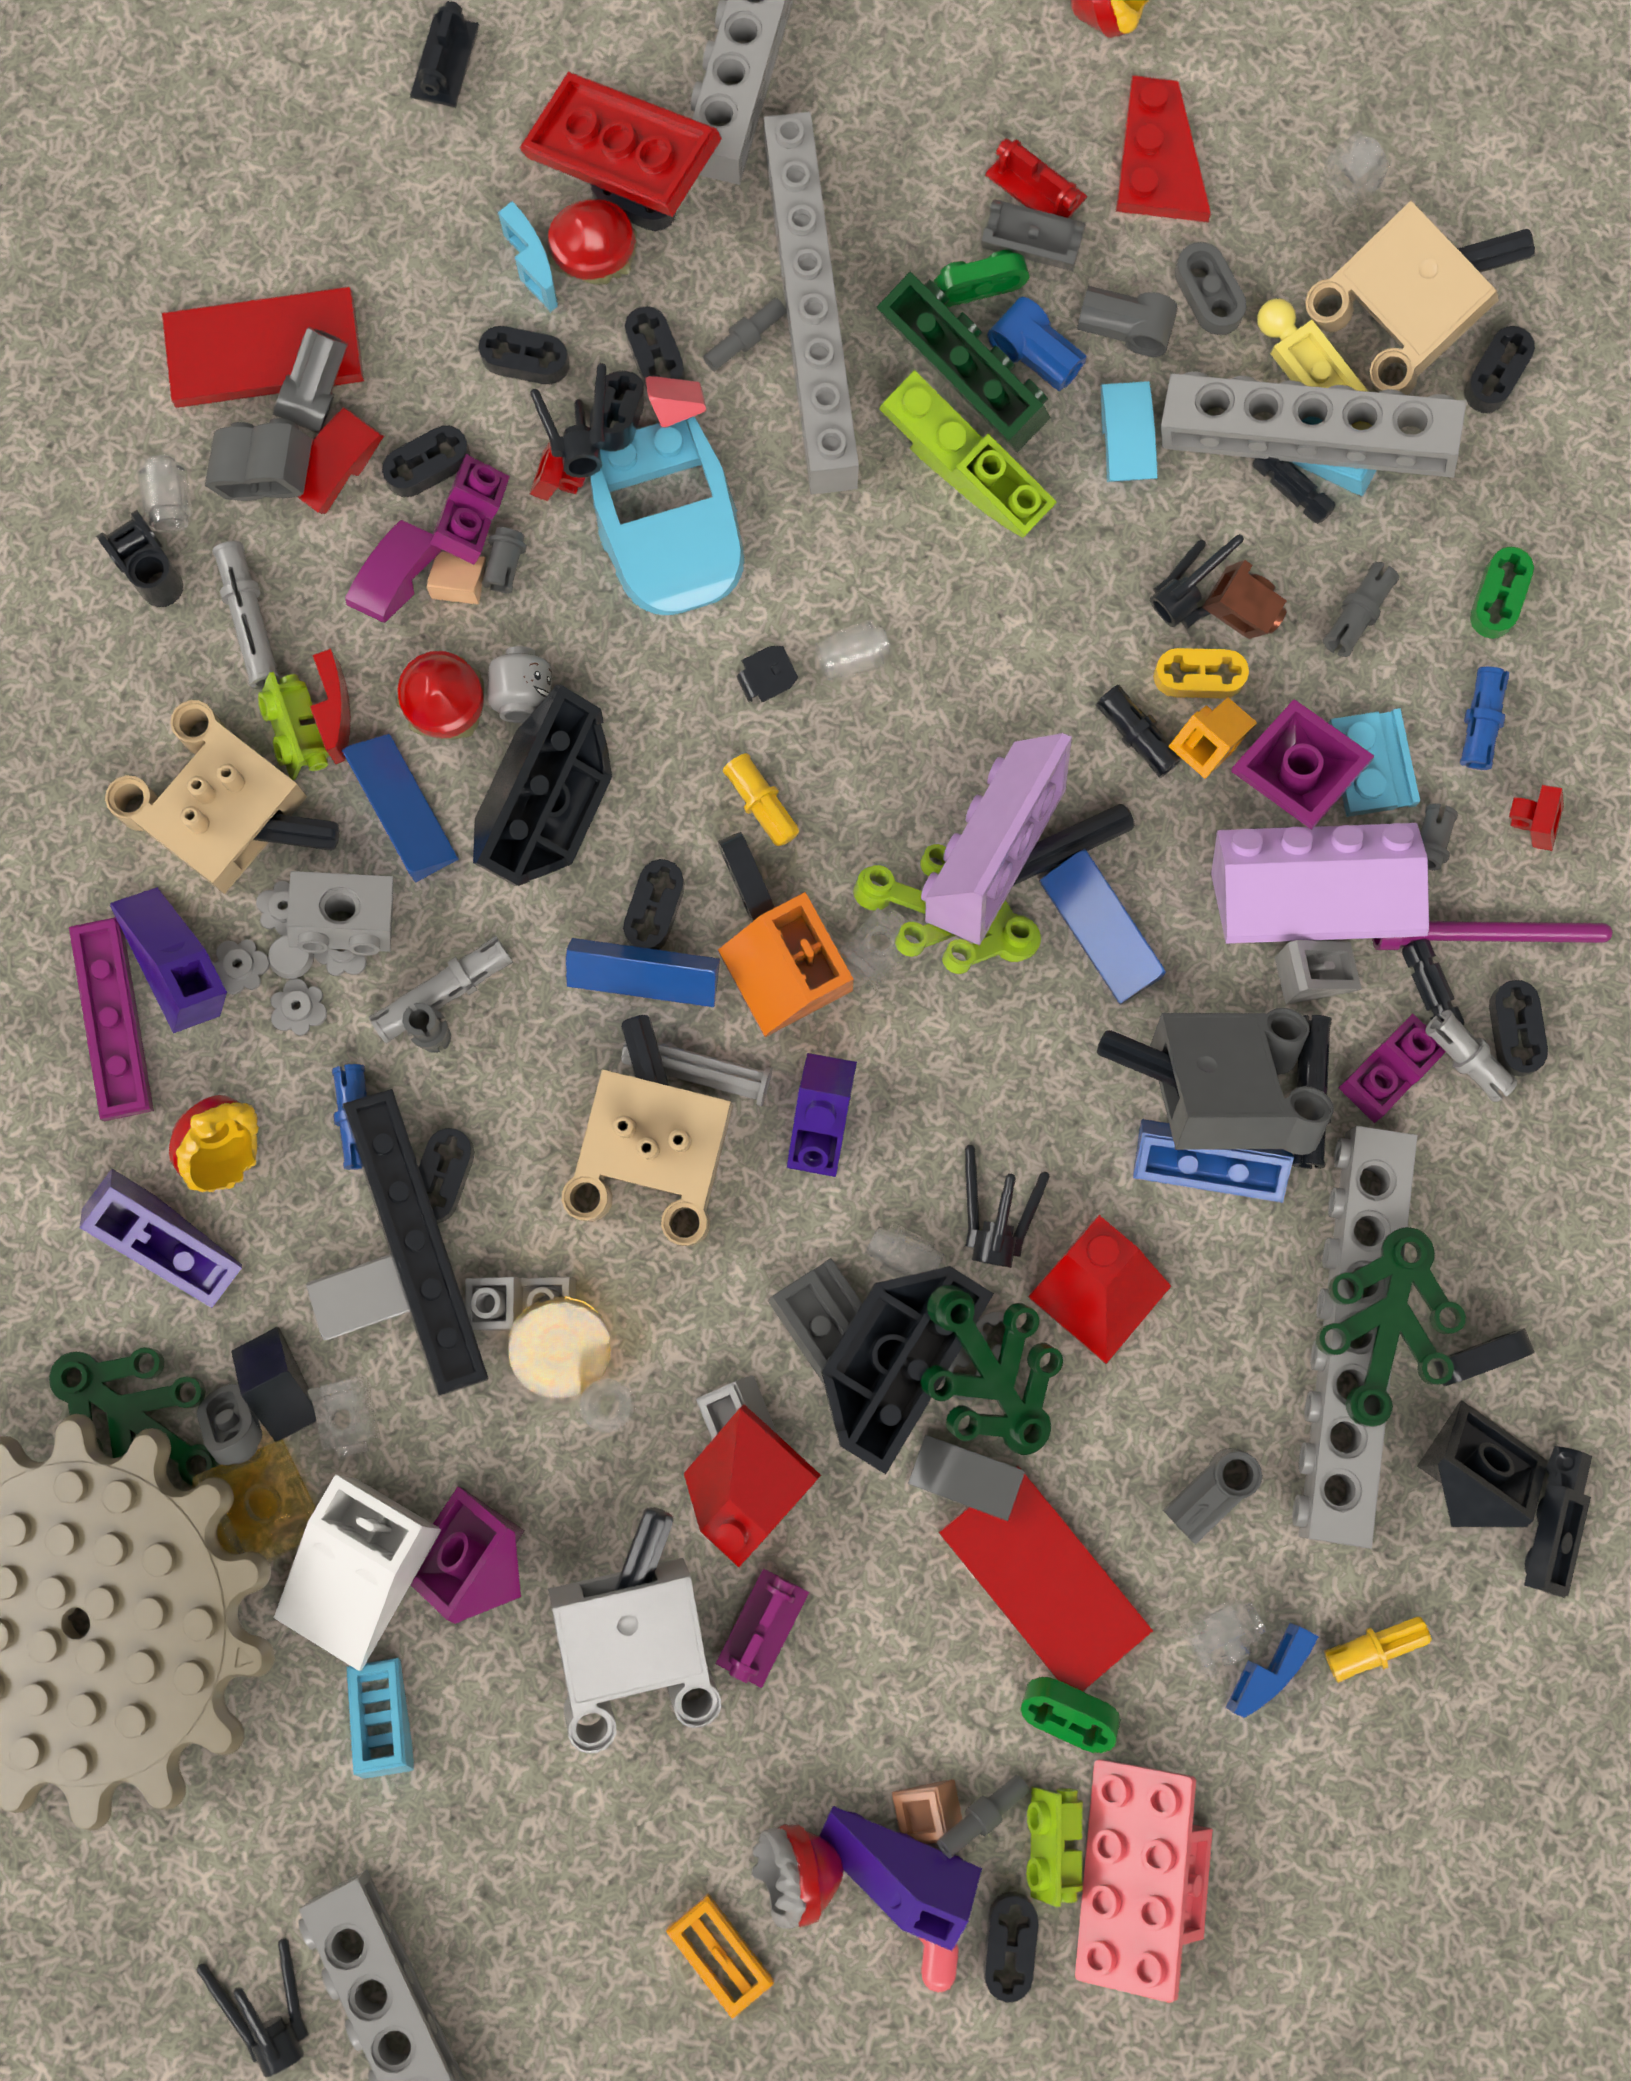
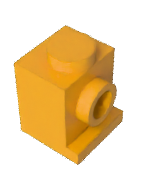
(1212, 736)

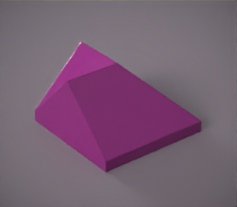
(1302, 764)
(471, 1560)

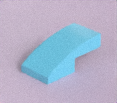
(532, 259)
(1128, 431)

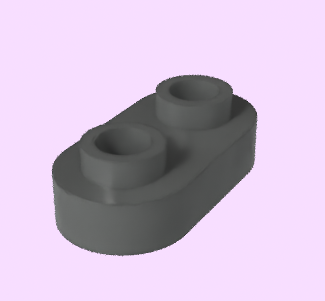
(1212, 291)
(229, 1426)

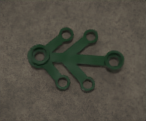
(1393, 1318)
(996, 1377)
(127, 1411)

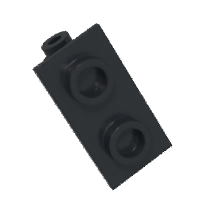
(445, 56)

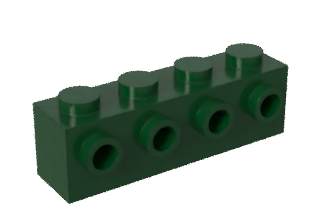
(964, 362)

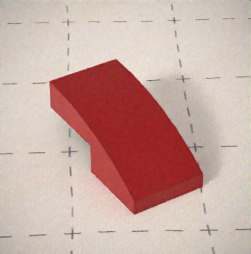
(335, 454)
(332, 714)

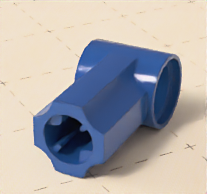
(1027, 336)

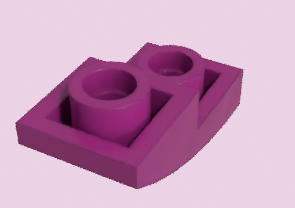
(470, 509)
(388, 572)
(1392, 1069)

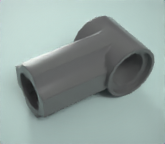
(1140, 322)
(307, 391)
(1209, 1498)

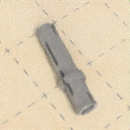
(241, 595)
(455, 980)

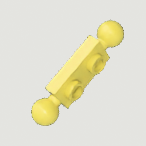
(1305, 351)

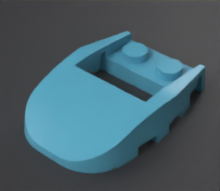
(679, 555)

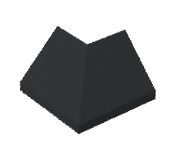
(1484, 1472)

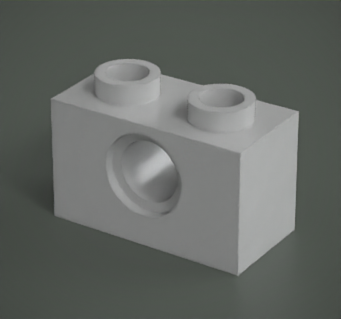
(318, 895)

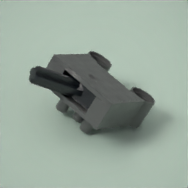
(1224, 1080)

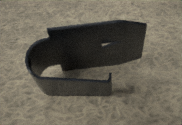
(760, 680)

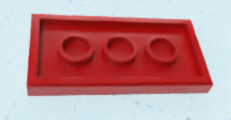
(621, 143)
(253, 344)
(1048, 1587)

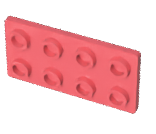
(1141, 1880)

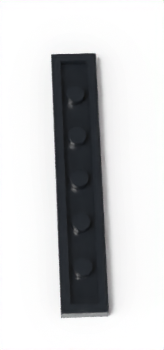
(415, 1243)

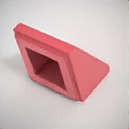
(674, 399)

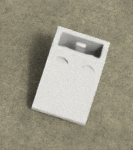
(353, 1569)

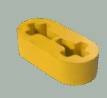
(1202, 662)

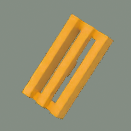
(692, 1918)

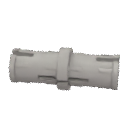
(1471, 1055)

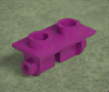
(762, 1628)

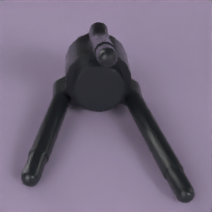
(579, 443)
(1178, 599)
(995, 1241)
(269, 2043)

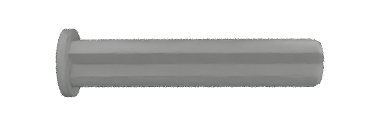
(712, 1072)

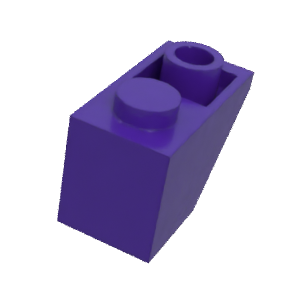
(821, 1114)

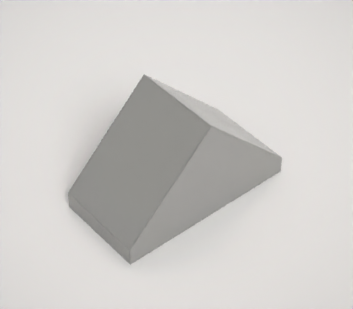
(1316, 970)

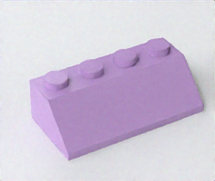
(998, 837)
(1321, 883)

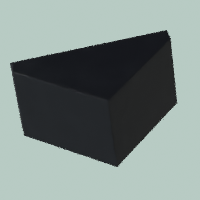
(273, 1384)

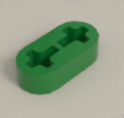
(1511, 596)
(1070, 1714)

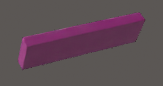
(111, 1019)

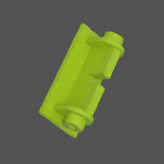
(285, 707)
(1053, 1871)

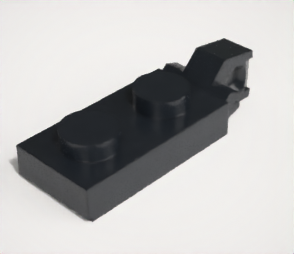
(1560, 1523)

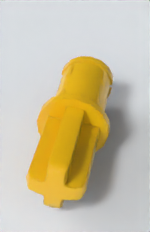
(761, 799)
(1376, 1648)

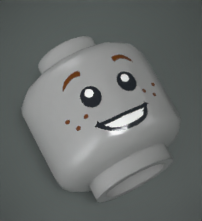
(518, 683)

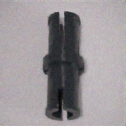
(1138, 730)

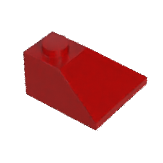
(1100, 1289)
(745, 1484)

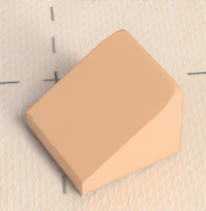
(456, 579)

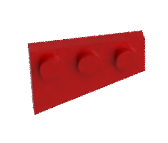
(1159, 155)

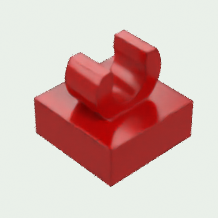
(551, 476)
(1539, 817)

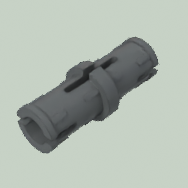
(1361, 609)
(424, 1020)

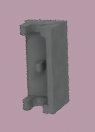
(1033, 234)

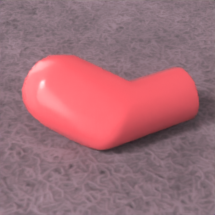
(938, 1966)

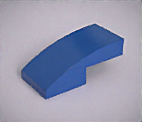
(1261, 1685)

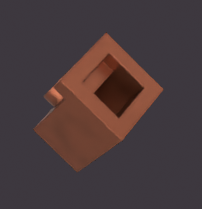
(1246, 601)

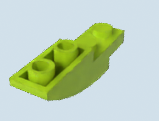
(964, 459)

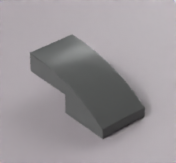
(966, 1477)

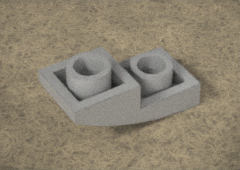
(500, 1300)

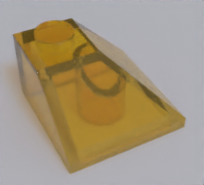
(267, 1506)

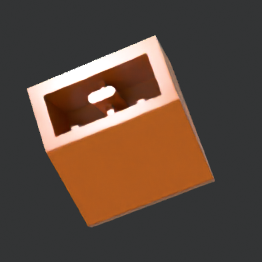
(786, 965)

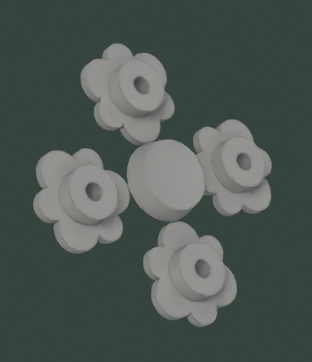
(286, 963)

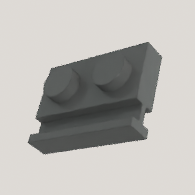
(817, 1311)

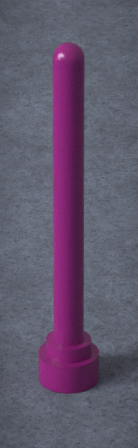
(1504, 933)

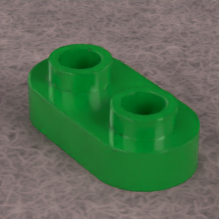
(983, 278)

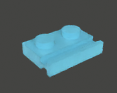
(1390, 777)

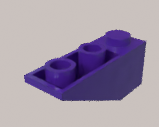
(171, 959)
(905, 1878)

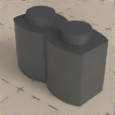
(259, 461)

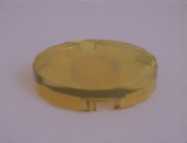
(559, 1347)

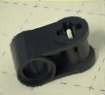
(140, 556)

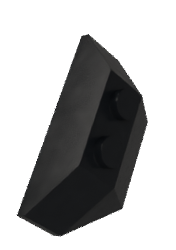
(544, 791)
(882, 1358)

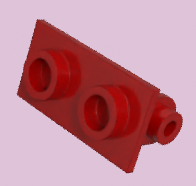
(1033, 181)

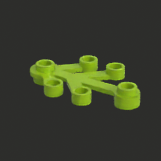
(998, 938)

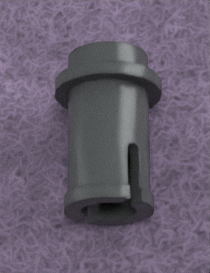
(503, 560)
(1437, 836)

